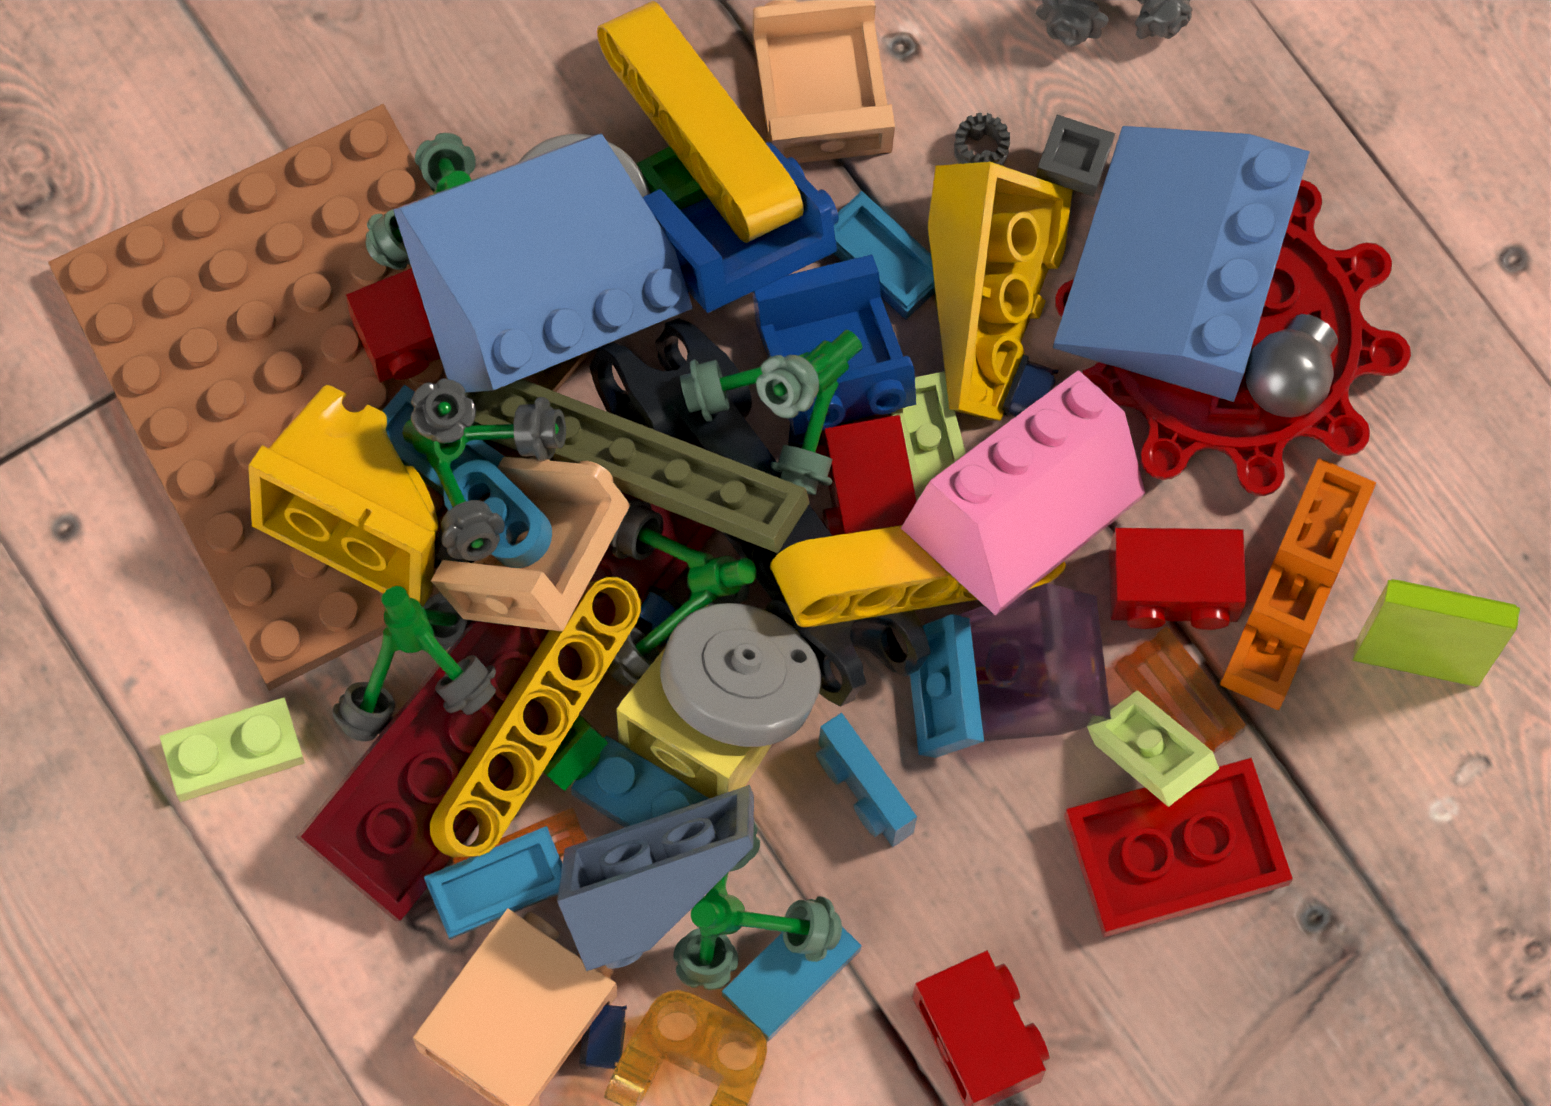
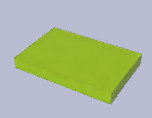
(1435, 632)

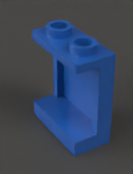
(722, 266)
(818, 306)

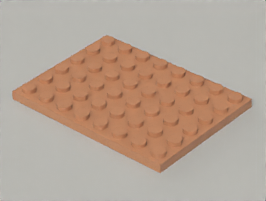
(220, 334)

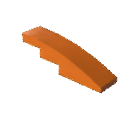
(1298, 584)

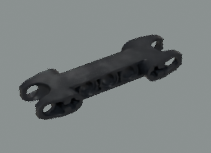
(657, 402)

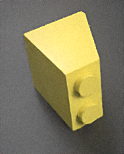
(662, 737)

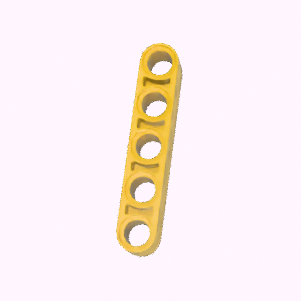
(700, 122)
(865, 577)
(510, 736)

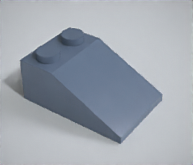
(643, 879)

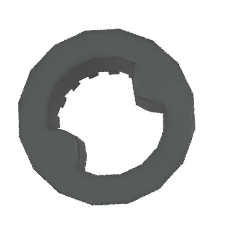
(975, 128)

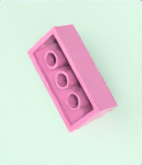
(1030, 493)

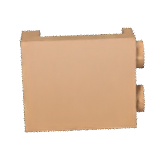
(822, 79)
(583, 516)
(515, 1012)

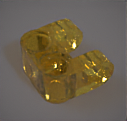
(695, 1054)

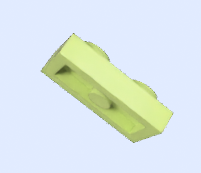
(930, 431)
(1154, 748)
(231, 749)

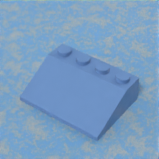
(1182, 255)
(539, 264)

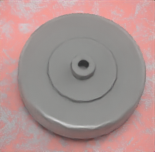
(740, 674)

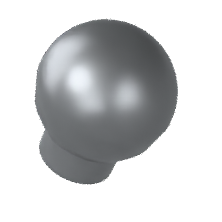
(1292, 367)

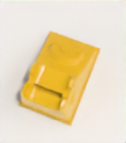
(346, 497)

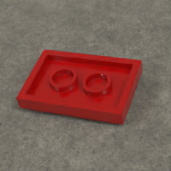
(1175, 860)

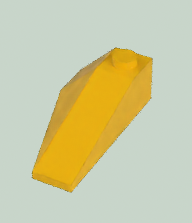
(990, 255)

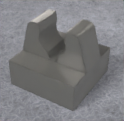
(1075, 155)

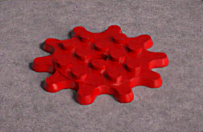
(1307, 282)

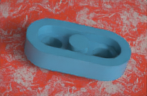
(515, 508)

